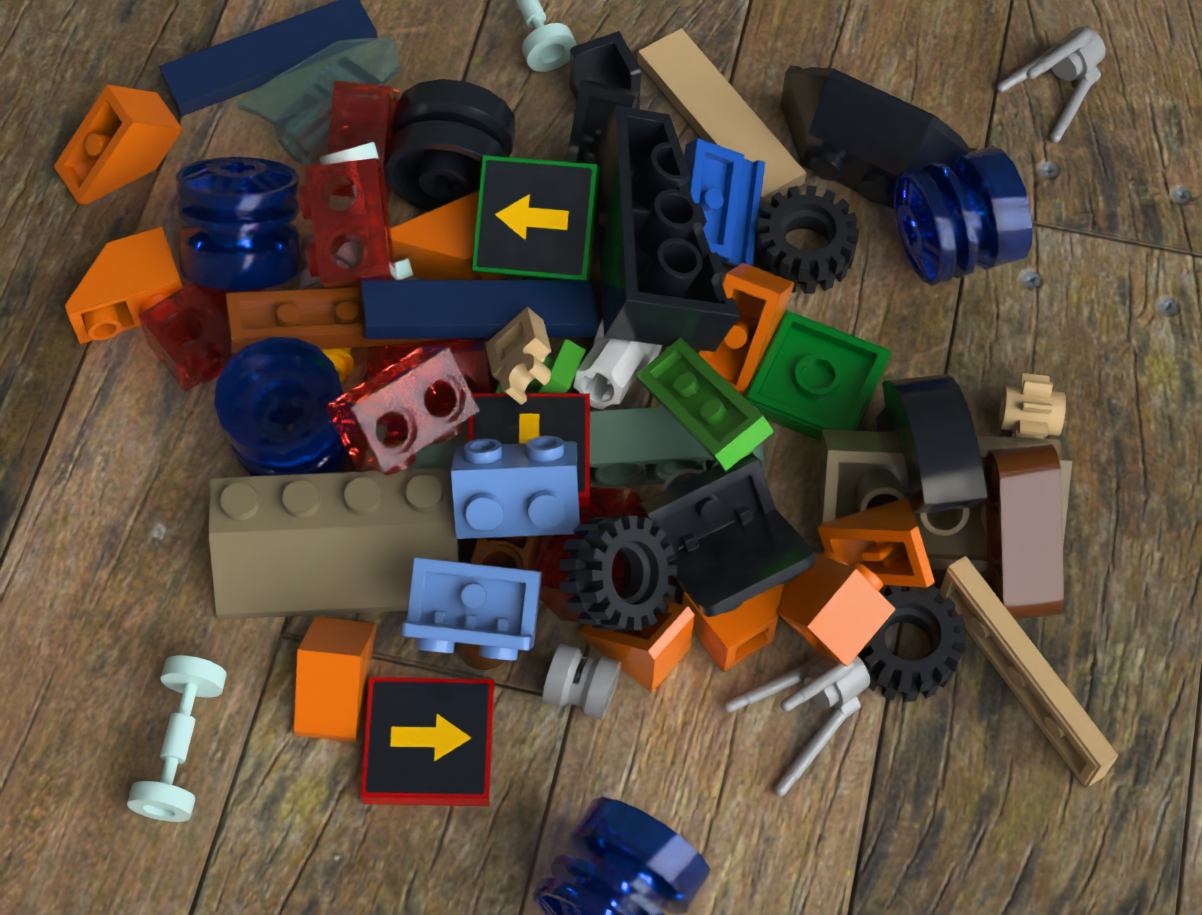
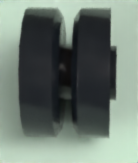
(441, 140)

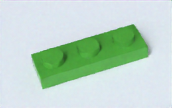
(705, 404)

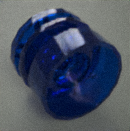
(963, 215)
(238, 223)
(277, 386)
(625, 868)

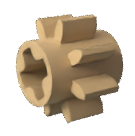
(1032, 408)

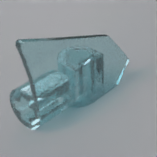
(302, 96)

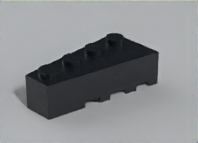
(652, 240)

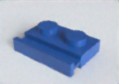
(729, 197)

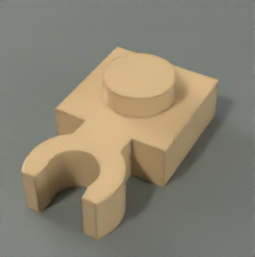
(519, 353)

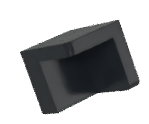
(606, 62)

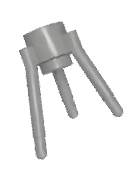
(1069, 59)
(827, 685)

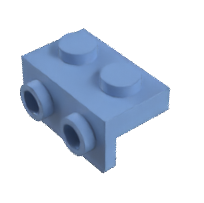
(515, 488)
(472, 606)

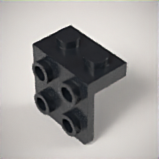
(727, 536)

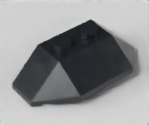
(860, 132)

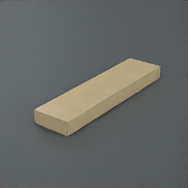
(718, 110)
(1028, 673)

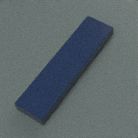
(261, 55)
(474, 307)

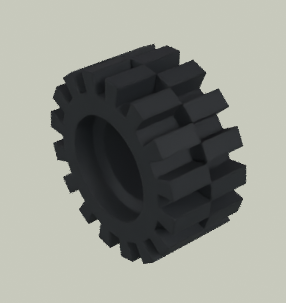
(806, 213)
(592, 573)
(933, 668)

